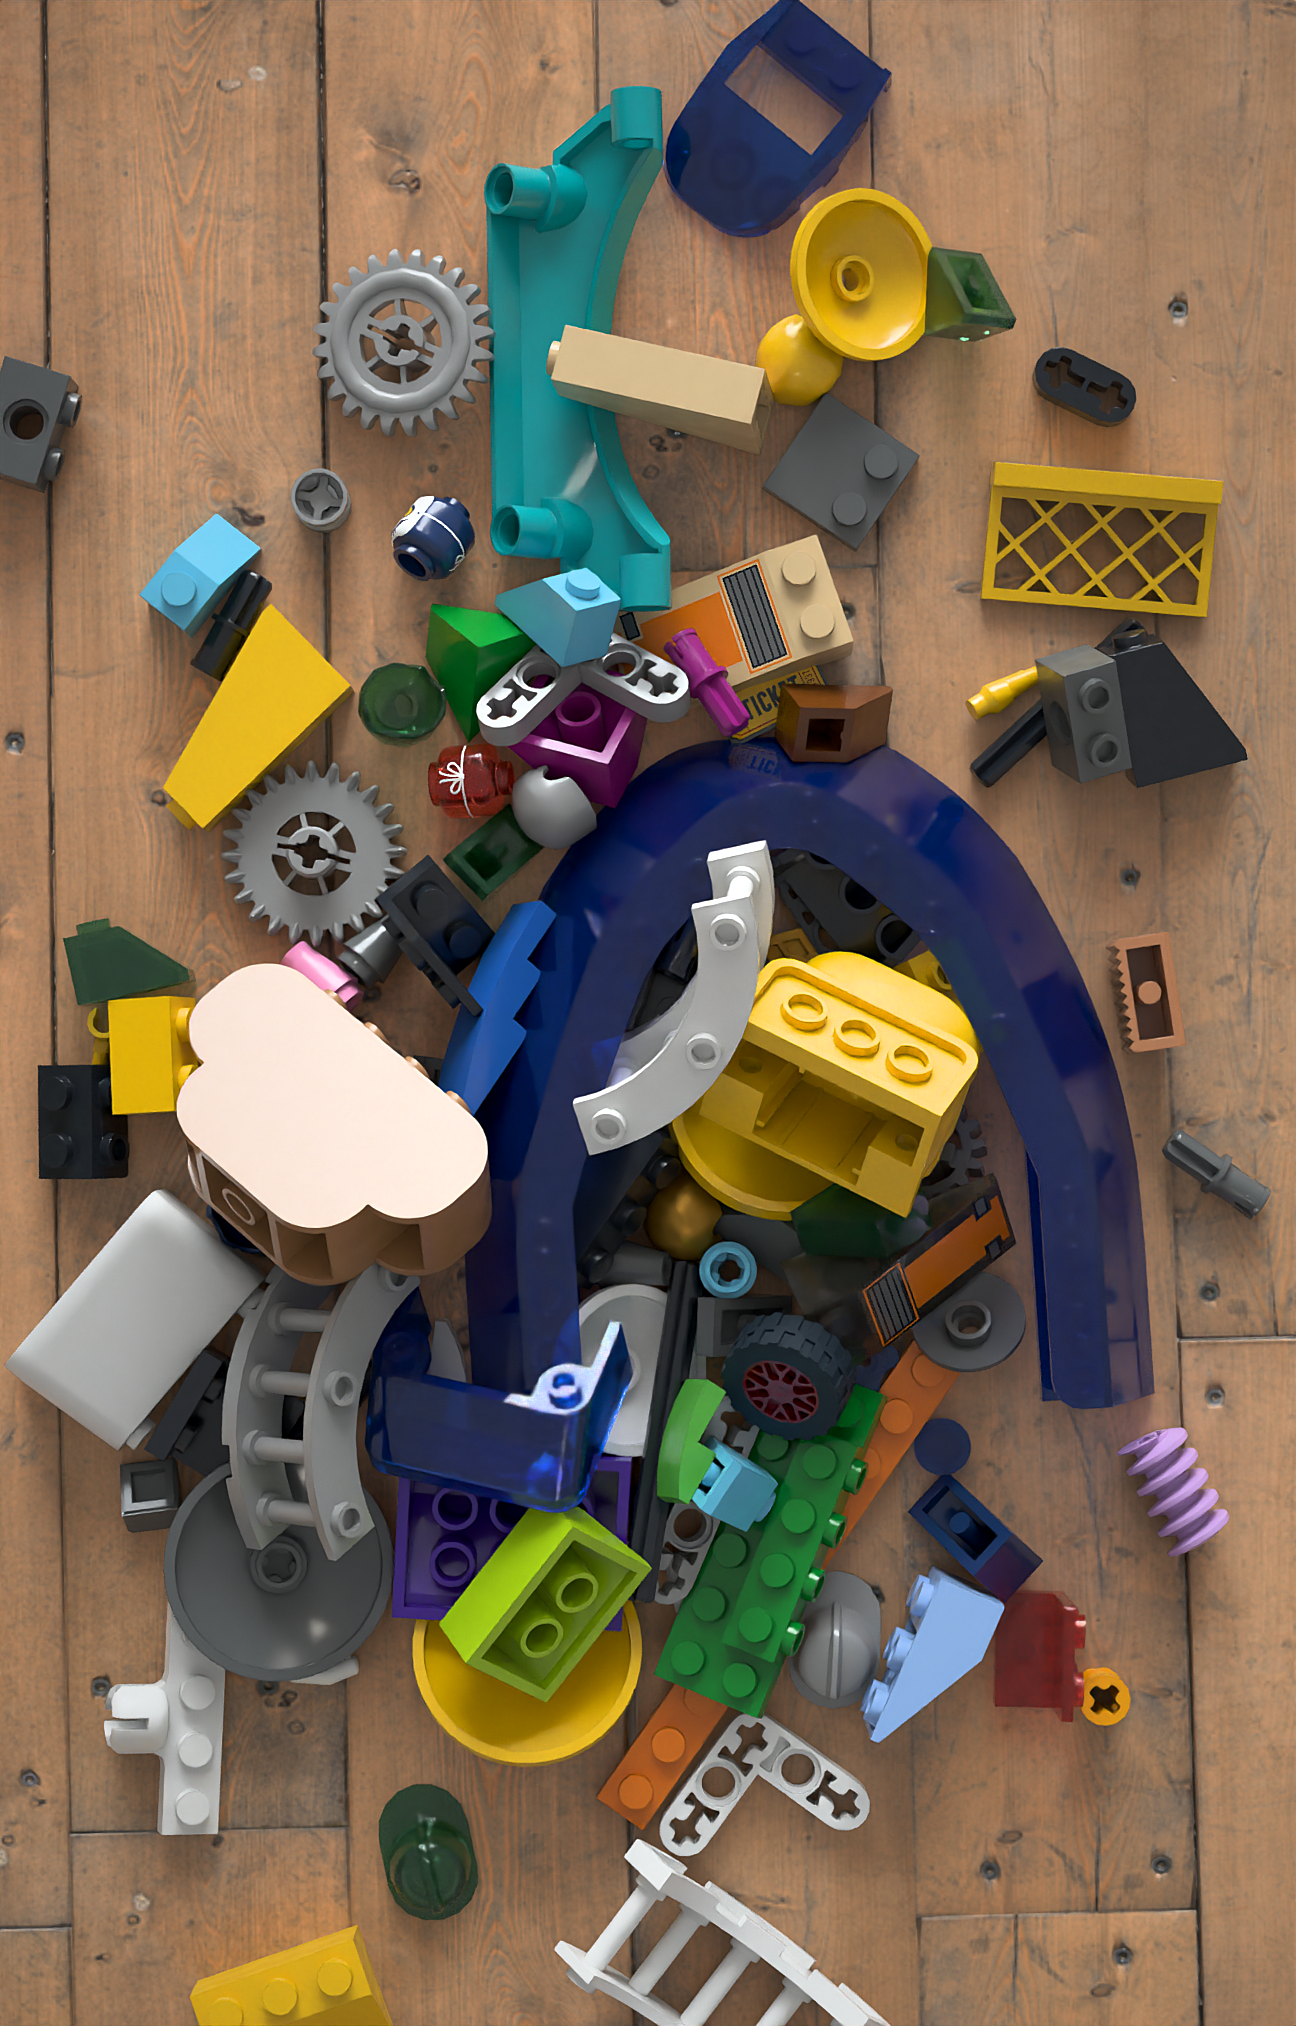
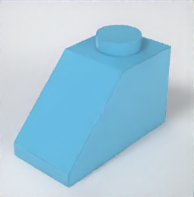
(200, 574)
(565, 615)
(734, 1488)

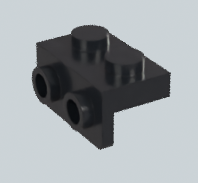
(77, 1124)

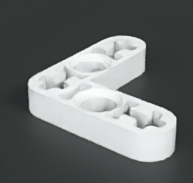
(767, 1763)

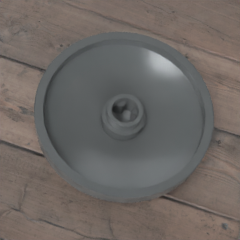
(278, 1607)

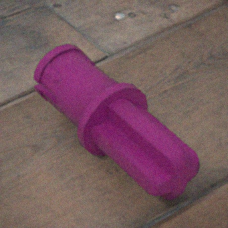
(708, 682)

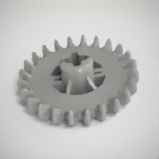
(450, 366)
(260, 841)

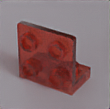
(1037, 1653)

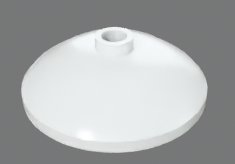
(642, 1316)

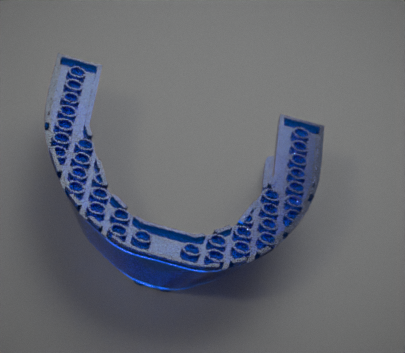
(979, 916)

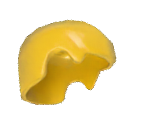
(797, 362)

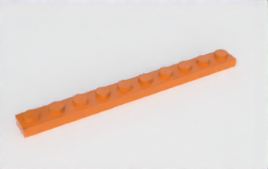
(687, 1718)

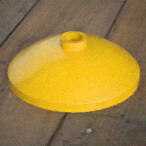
(884, 263)

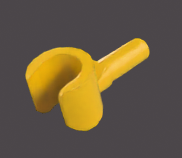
(101, 1043)

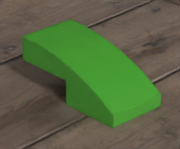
(681, 1456)

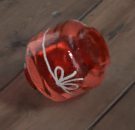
(470, 781)

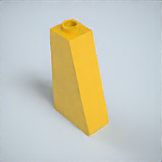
(256, 719)

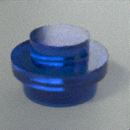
(942, 1446)

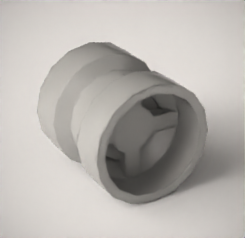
(319, 491)

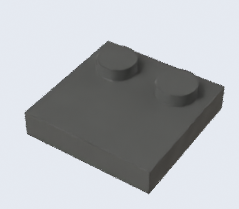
(840, 472)

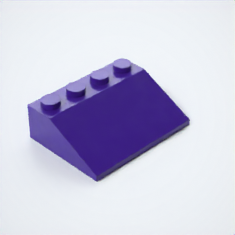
(452, 1534)

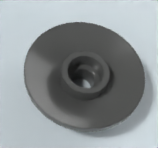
(981, 1303)

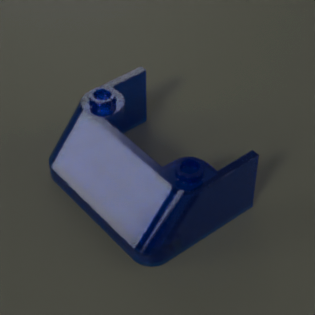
(488, 1439)

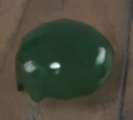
(401, 704)

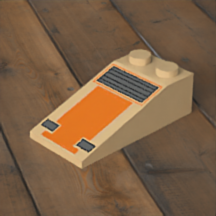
(753, 617)

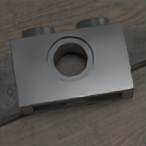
(39, 391)
(1083, 713)

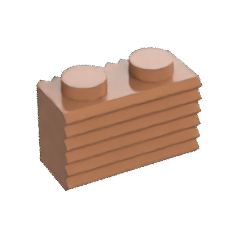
(1146, 993)

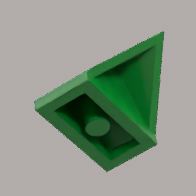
(470, 655)

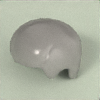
(551, 811)

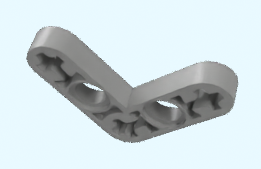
(536, 704)

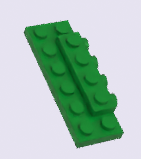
(758, 1581)

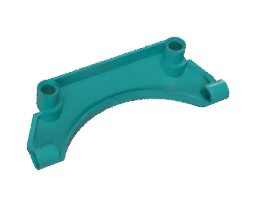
(551, 264)

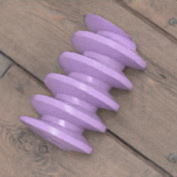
(1176, 1488)

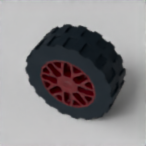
(788, 1376)

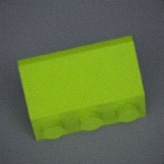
(543, 1599)

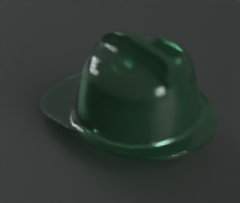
(428, 1852)

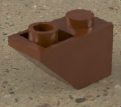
(832, 721)

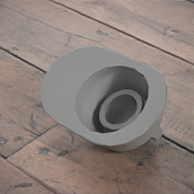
(838, 1643)

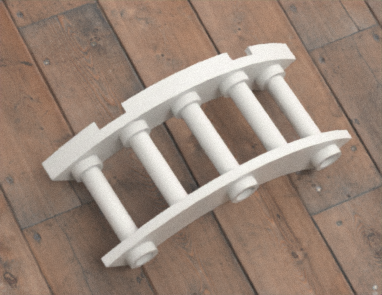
(683, 1051)
(751, 1940)

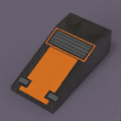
(879, 1299)

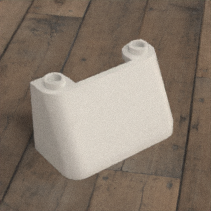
(137, 1320)

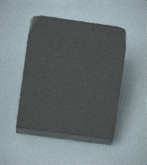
(150, 1494)

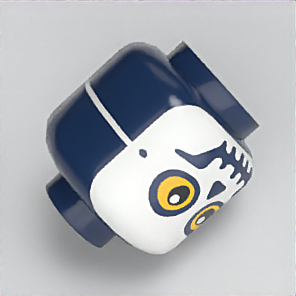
(432, 538)

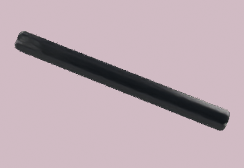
(671, 1372)

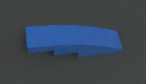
(503, 980)

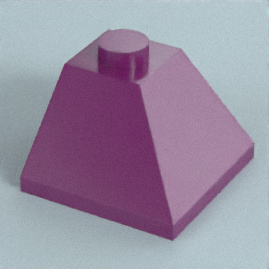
(587, 740)

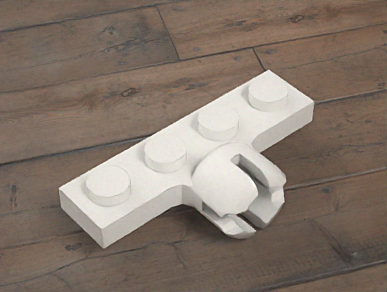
(183, 1726)

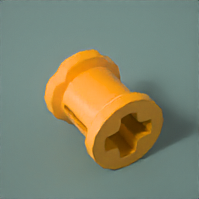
(1099, 1712)

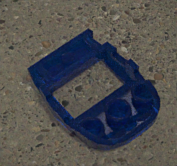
(735, 161)

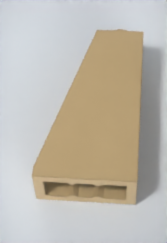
(664, 386)

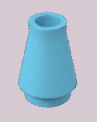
(711, 1269)

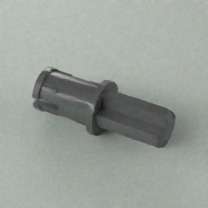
(1216, 1174)

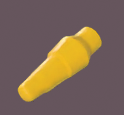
(1001, 693)

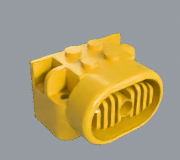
(849, 1074)

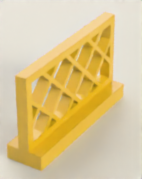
(1104, 489)

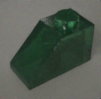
(118, 964)
(852, 1225)

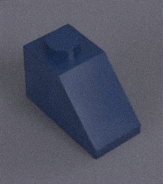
(975, 1537)

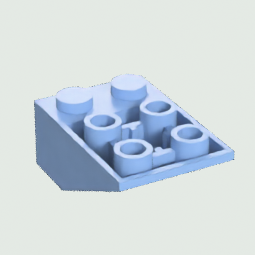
(940, 1643)

